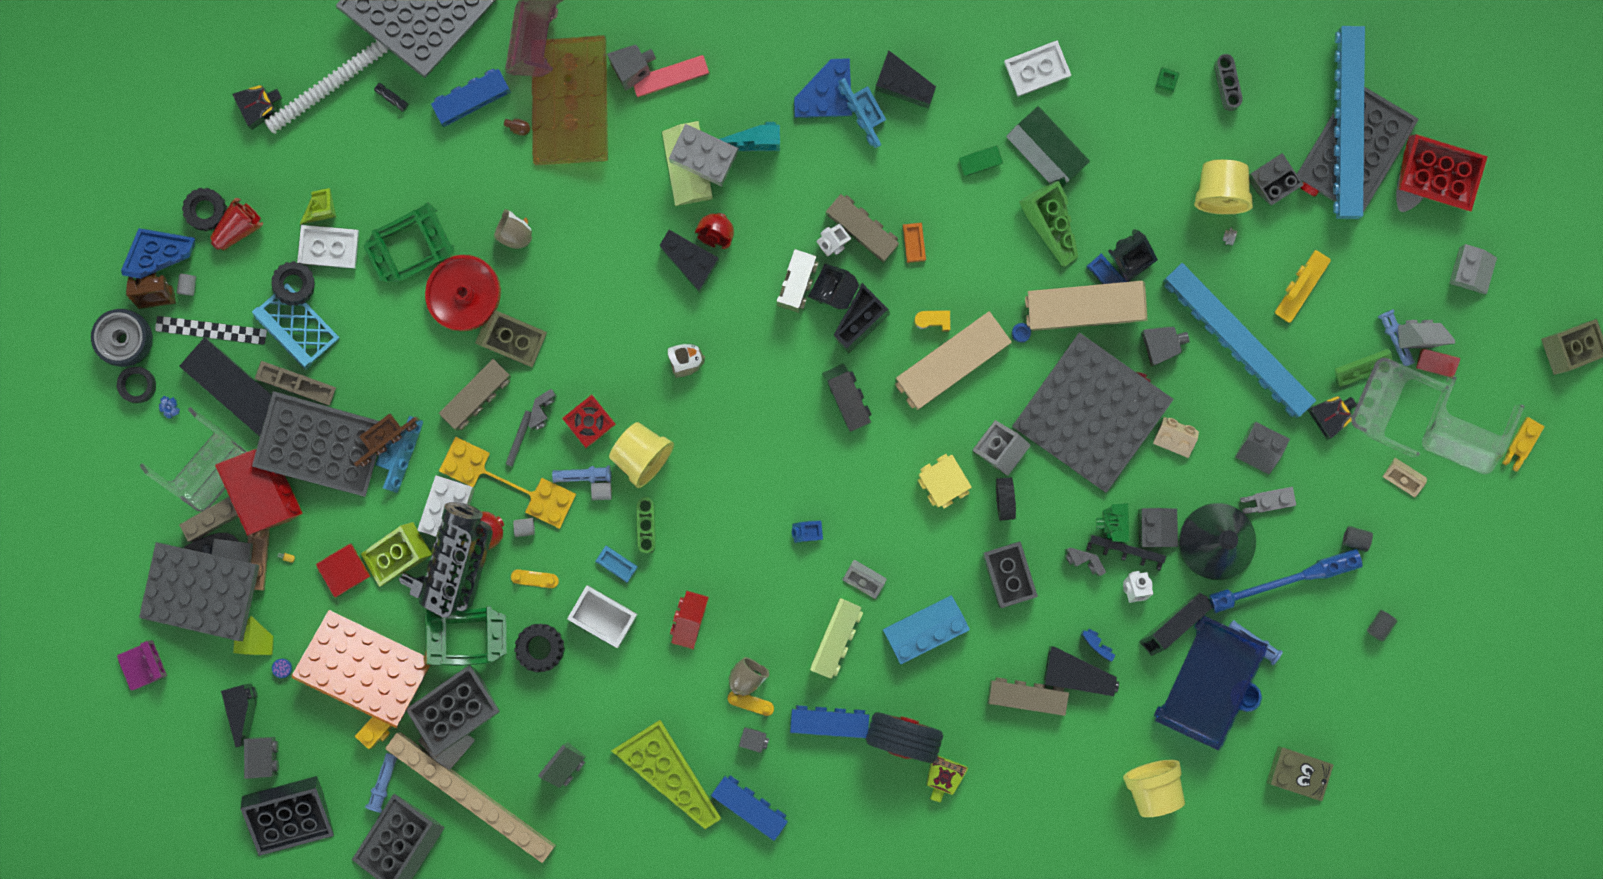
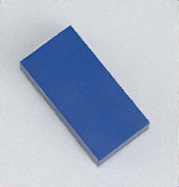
(1104, 271)

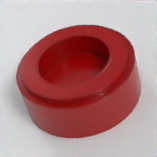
(1309, 189)

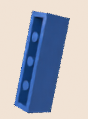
(470, 97)
(829, 722)
(749, 807)

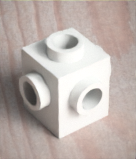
(829, 241)
(1138, 586)

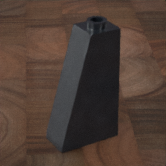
(1176, 624)
(1073, 673)

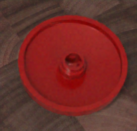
(462, 292)

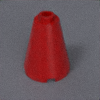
(235, 225)

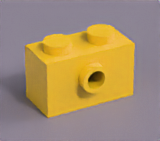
(373, 732)

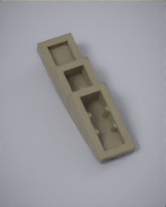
(295, 383)

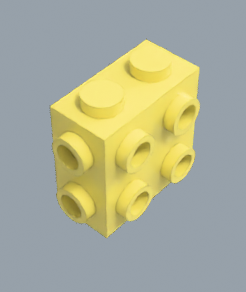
(944, 481)

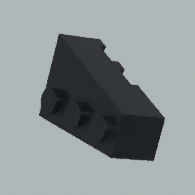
(904, 82)
(689, 258)
(861, 319)
(848, 397)

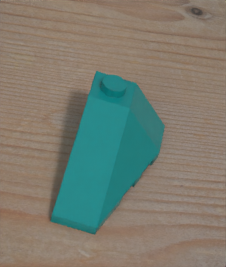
(758, 138)

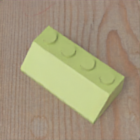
(685, 185)
(835, 638)

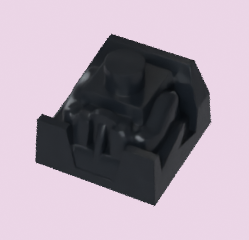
(1133, 255)
(834, 287)

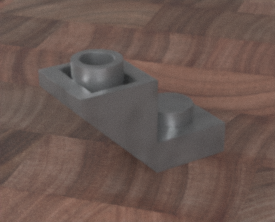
(538, 416)
(1078, 557)

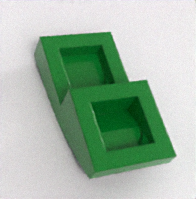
(981, 160)

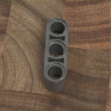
(1228, 73)

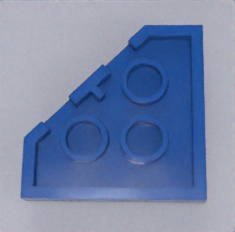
(822, 94)
(155, 251)

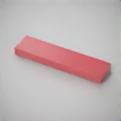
(672, 76)

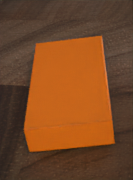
(914, 242)

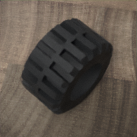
(522, 647)

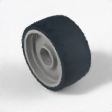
(107, 334)

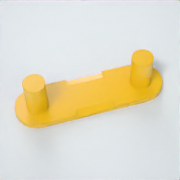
(534, 578)
(751, 703)

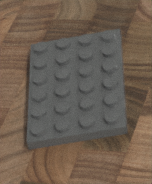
(1384, 136)
(314, 444)
(199, 591)

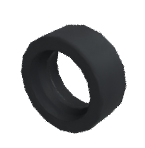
(121, 381)

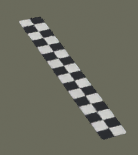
(211, 330)

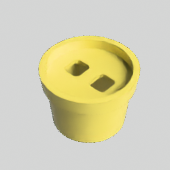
(1224, 188)
(641, 453)
(1156, 787)

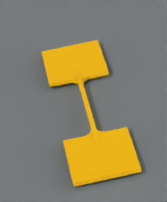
(467, 463)

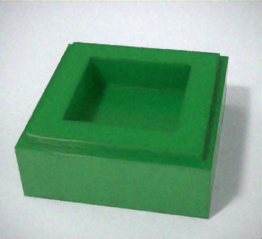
(1167, 79)

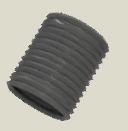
(1357, 538)
(1382, 625)

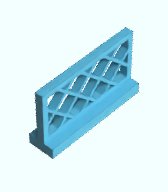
(287, 340)

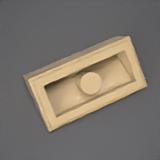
(1405, 477)

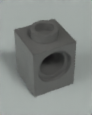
(753, 740)

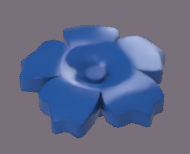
(169, 407)

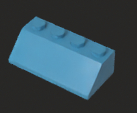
(926, 629)

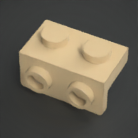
(1176, 437)

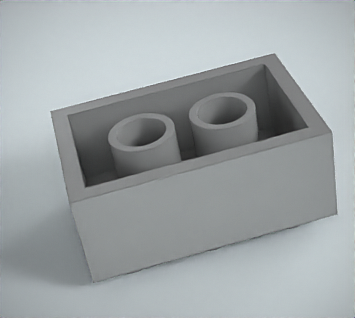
(703, 155)

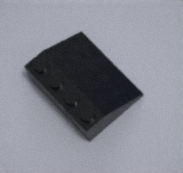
(287, 815)

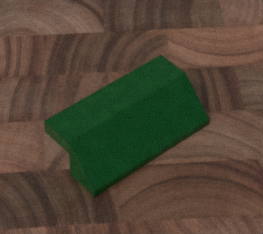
(1047, 147)

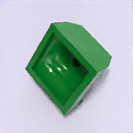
(1115, 523)

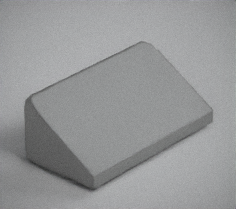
(864, 579)

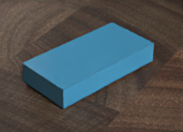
(616, 564)

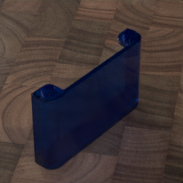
(1212, 683)

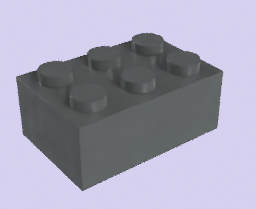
(1009, 575)

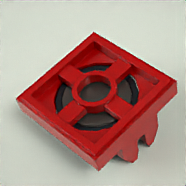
(589, 422)

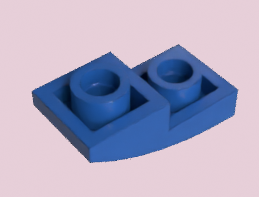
(1093, 641)

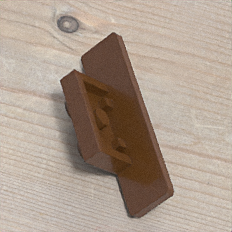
(381, 435)

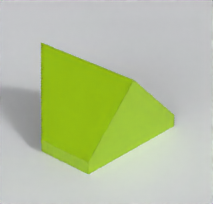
(319, 207)
(255, 641)

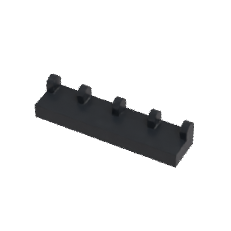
(1126, 549)

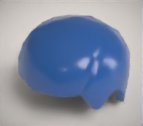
(1252, 700)

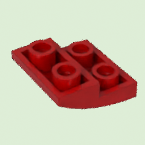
(343, 570)

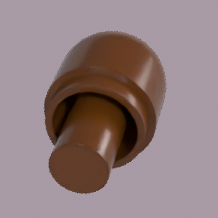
(518, 126)

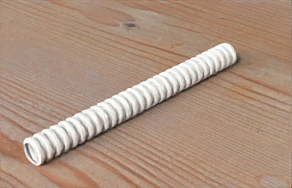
(325, 86)

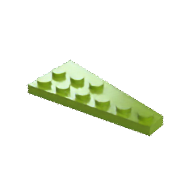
(661, 763)

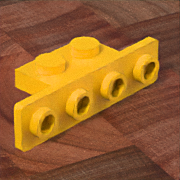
(1300, 289)

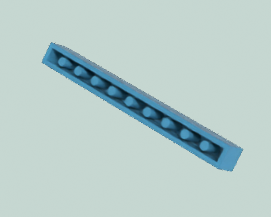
(1350, 122)
(1239, 340)

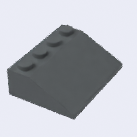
(453, 710)
(398, 841)

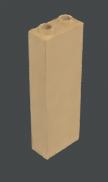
(1087, 306)
(952, 361)

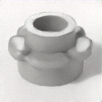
(1229, 236)

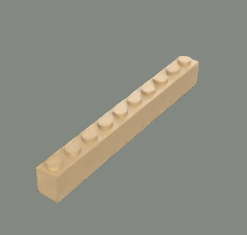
(471, 797)

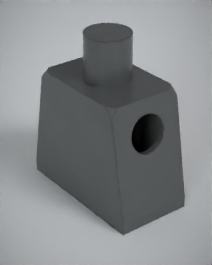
(631, 65)
(1163, 343)

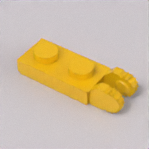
(1523, 442)

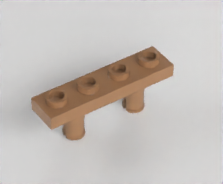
(259, 555)

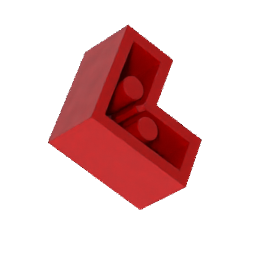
(688, 619)

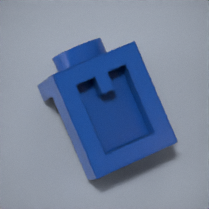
(807, 531)

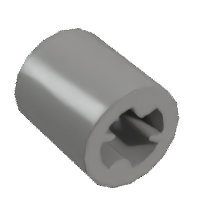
(186, 284)
(601, 491)
(524, 527)

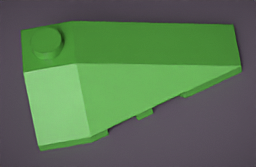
(1049, 216)

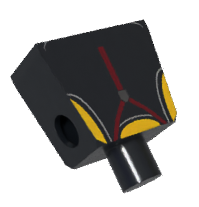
(256, 104)
(1332, 415)

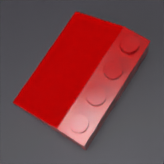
(1441, 172)
(258, 495)

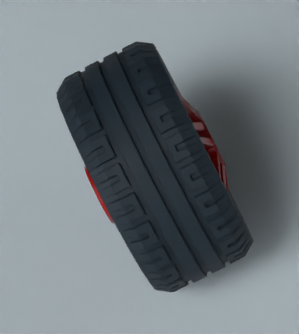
(904, 737)

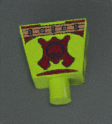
(944, 777)

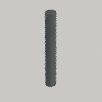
(518, 439)

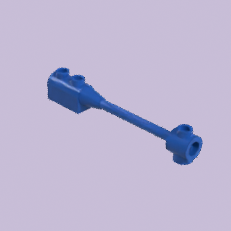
(1322, 569)

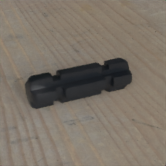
(391, 97)

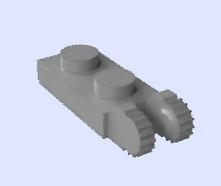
(1270, 500)

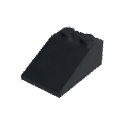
(240, 709)

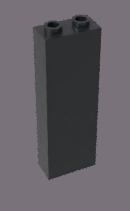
(228, 383)

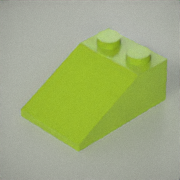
(396, 553)

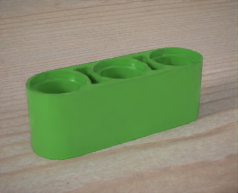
(650, 534)

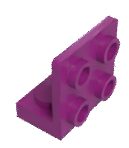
(142, 665)

